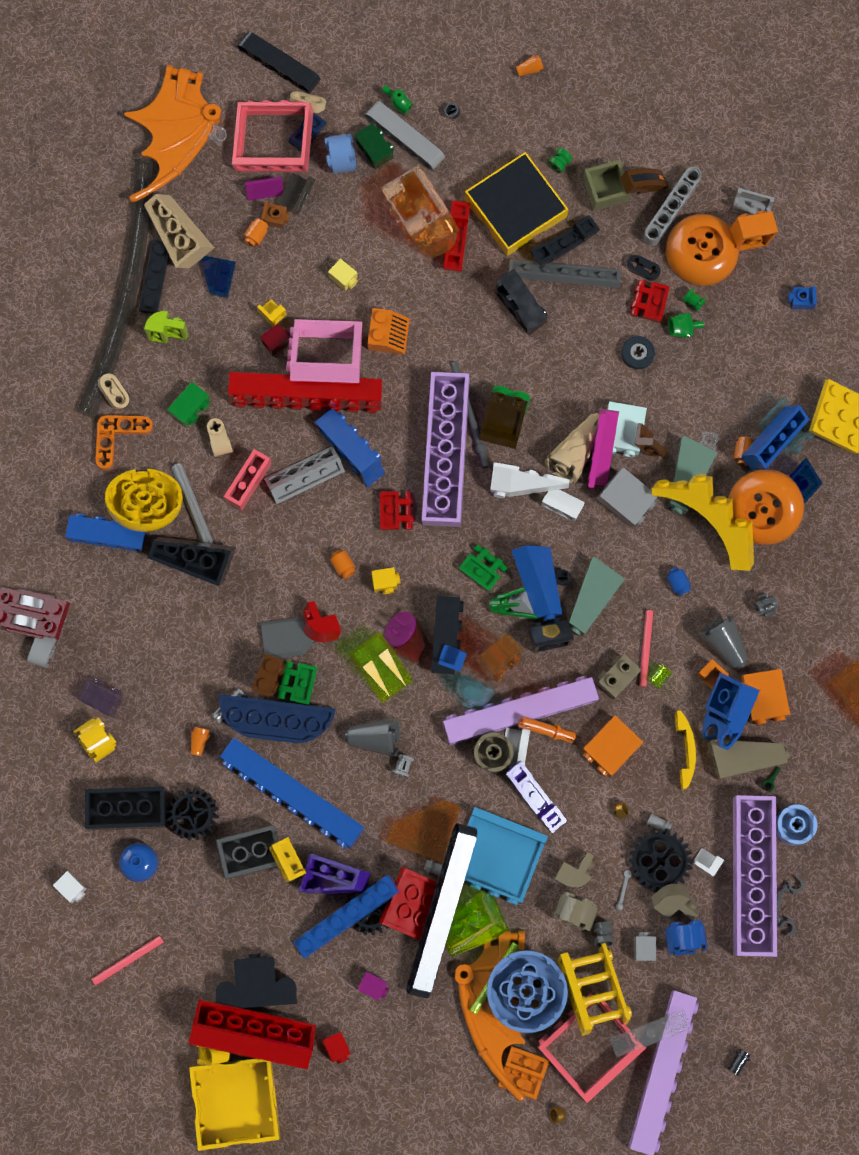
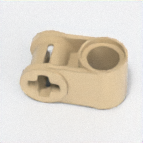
(219, 440)

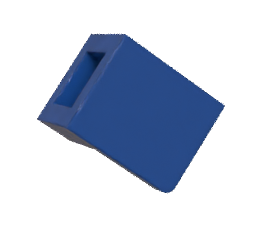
(452, 657)

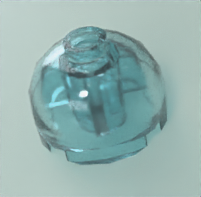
(473, 692)

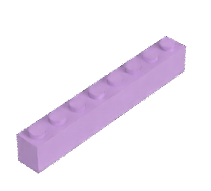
(507, 714)
(661, 1080)

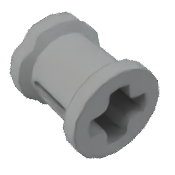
(403, 765)

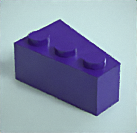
(332, 877)

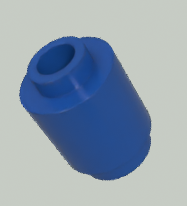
(678, 581)

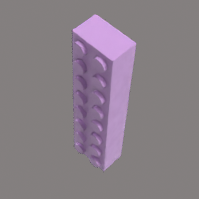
(445, 449)
(754, 876)

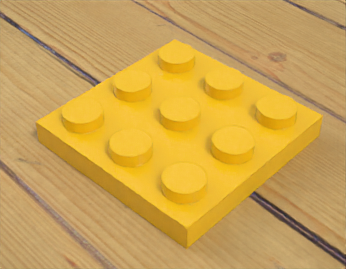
(837, 416)

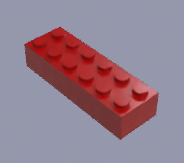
(252, 1034)

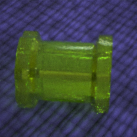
(659, 676)

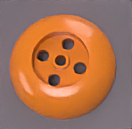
(681, 254)
(771, 486)

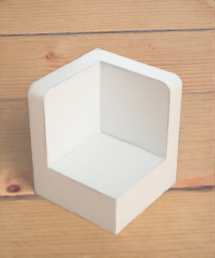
(707, 862)

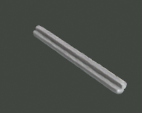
(192, 504)

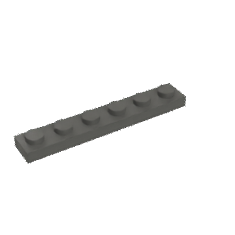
(566, 273)

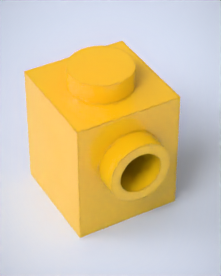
(385, 580)

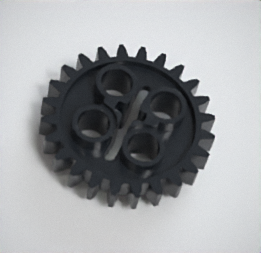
(647, 848)

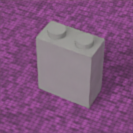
(627, 497)

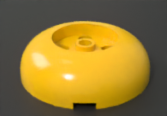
(143, 500)

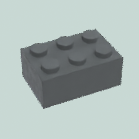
(247, 852)

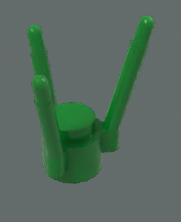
(501, 605)

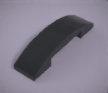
(565, 242)

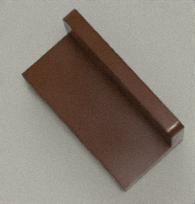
(646, 442)

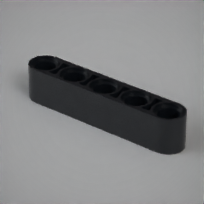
(279, 61)

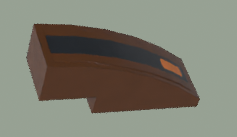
(643, 180)

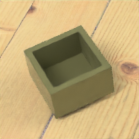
(605, 185)

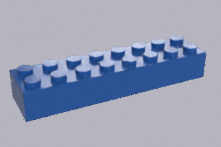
(292, 793)

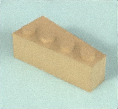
(178, 232)

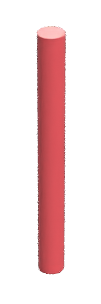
(646, 648)
(127, 960)

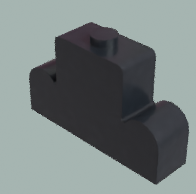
(256, 985)

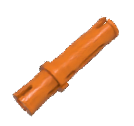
(554, 732)

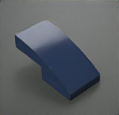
(297, 137)

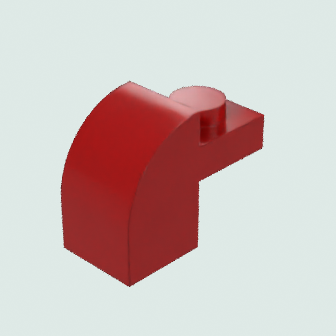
(320, 628)

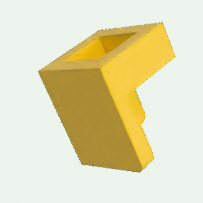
(272, 312)

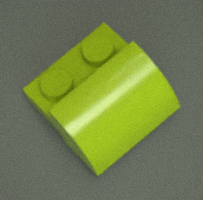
(160, 327)

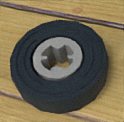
(629, 349)

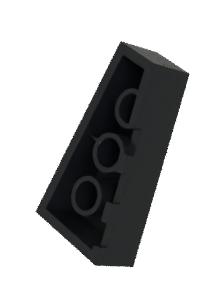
(197, 559)
(446, 628)

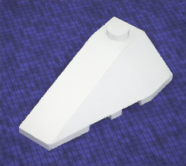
(510, 481)

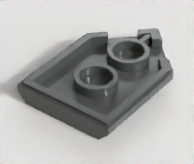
(285, 637)

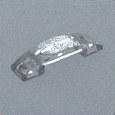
(650, 1033)

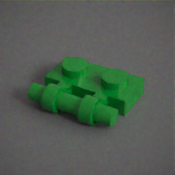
(479, 572)
(303, 683)

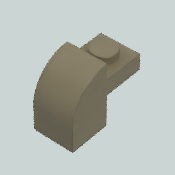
(572, 877)
(674, 898)

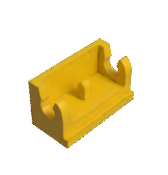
(287, 860)

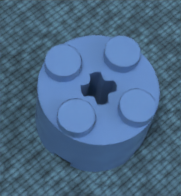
(341, 153)

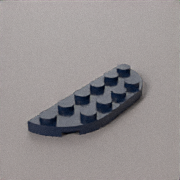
(275, 719)

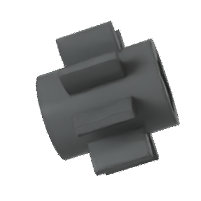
(766, 605)

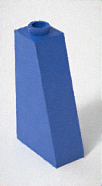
(539, 580)

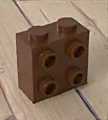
(266, 678)

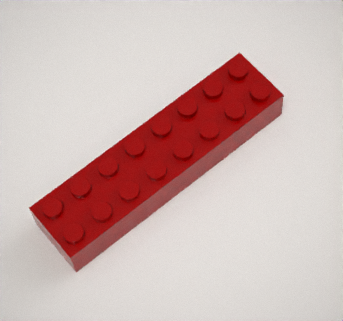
(280, 392)

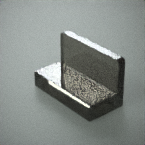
(296, 193)

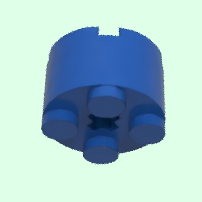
(686, 938)

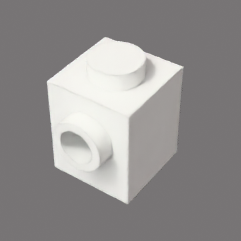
(70, 887)

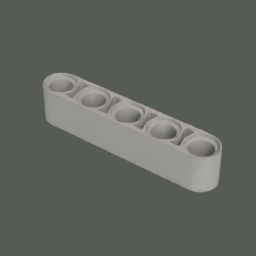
(406, 135)
(676, 199)

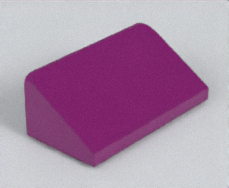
(264, 188)

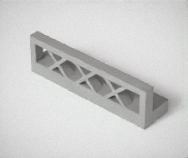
(305, 476)

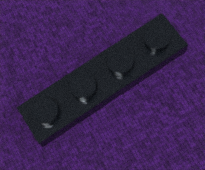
(154, 278)

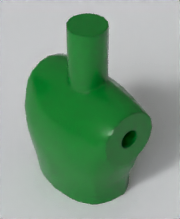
(398, 100)
(683, 325)

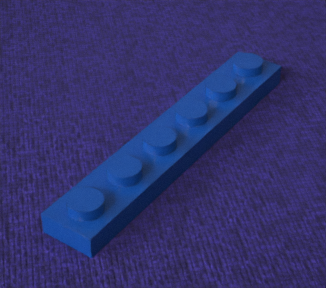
(346, 916)

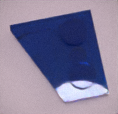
(218, 275)

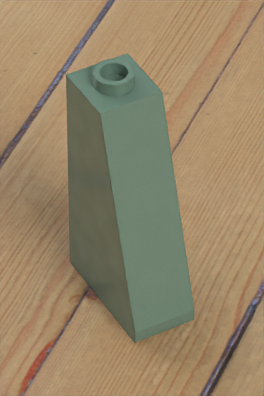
(691, 460)
(595, 593)

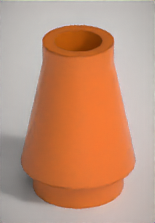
(530, 66)
(199, 739)

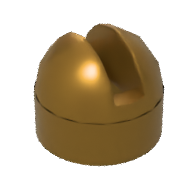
(621, 810)
(560, 1117)

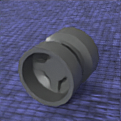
(603, 933)

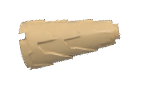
(574, 451)

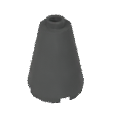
(726, 641)
(375, 736)

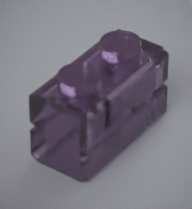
(101, 697)

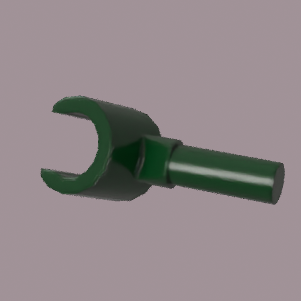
(771, 779)

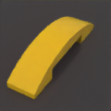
(682, 725)

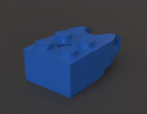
(728, 709)

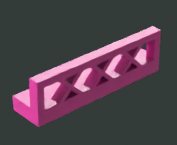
(603, 447)

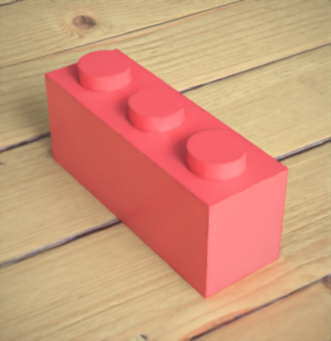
(247, 480)

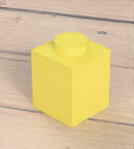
(343, 275)

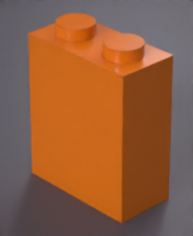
(772, 698)
(611, 747)

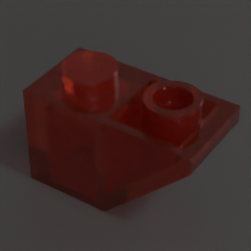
(413, 647)

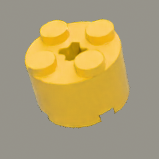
(95, 740)

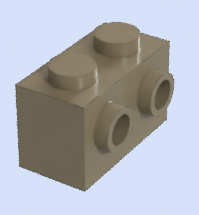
(619, 676)

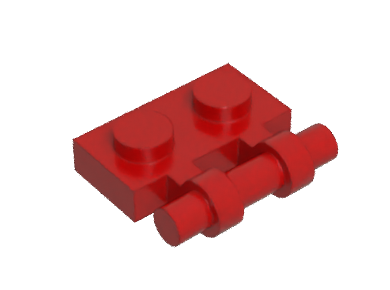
(655, 303)
(390, 510)

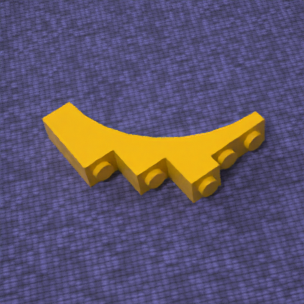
(718, 511)

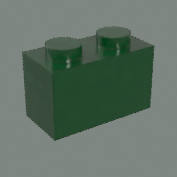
(374, 145)

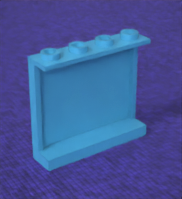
(503, 856)

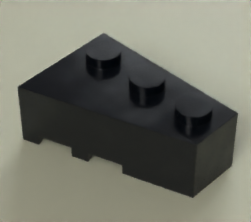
(520, 302)

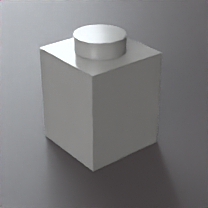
(644, 947)

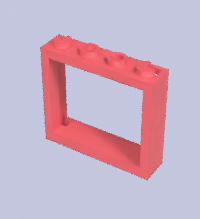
(271, 164)
(607, 1076)

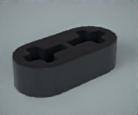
(645, 263)

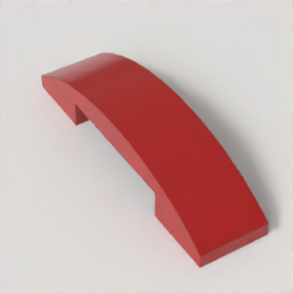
(454, 257)

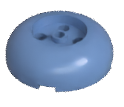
(551, 994)

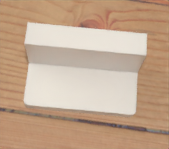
(563, 504)
(520, 743)

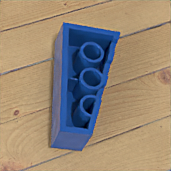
(351, 446)

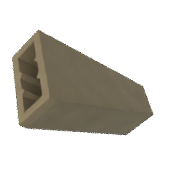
(746, 757)

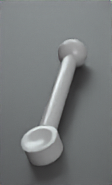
(619, 906)

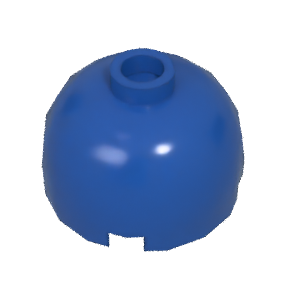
(138, 862)

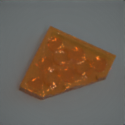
(426, 830)

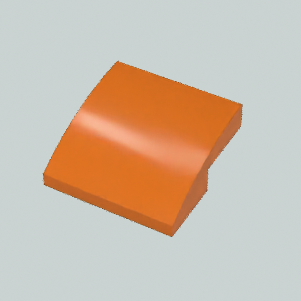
(528, 1072)

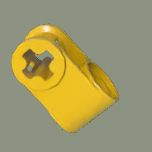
(211, 1056)

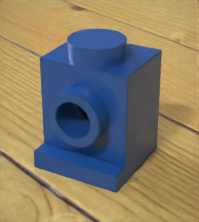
(800, 303)

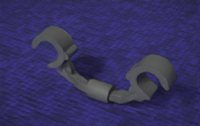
(785, 888)

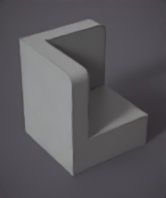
(522, 599)

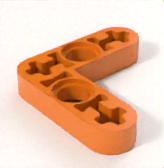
(109, 433)

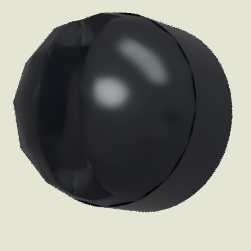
(452, 107)
(563, 574)

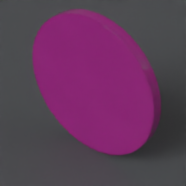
(400, 629)

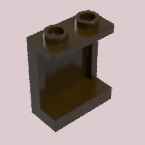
(503, 420)

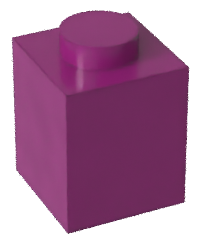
(373, 986)

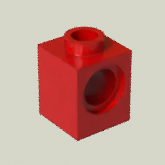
(337, 1048)

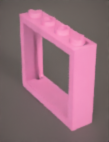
(325, 371)

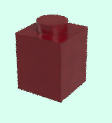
(275, 339)

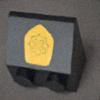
(551, 635)

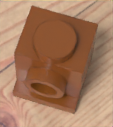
(275, 221)

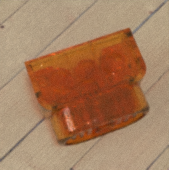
(421, 213)

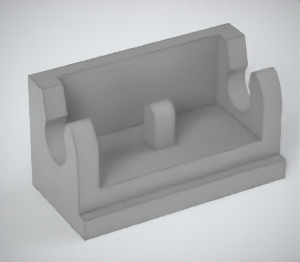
(751, 202)

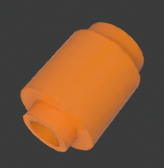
(255, 232)
(741, 446)
(343, 564)

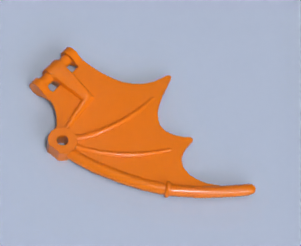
(178, 125)
(485, 1029)

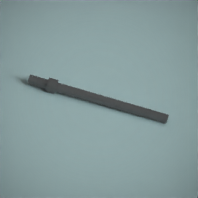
(480, 448)

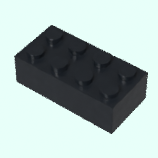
(125, 808)

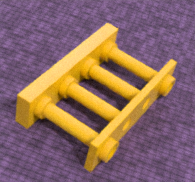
(580, 1003)

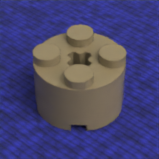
(484, 747)
(576, 912)

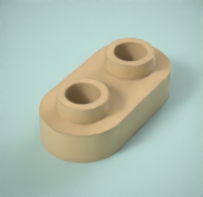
(317, 103)
(113, 391)

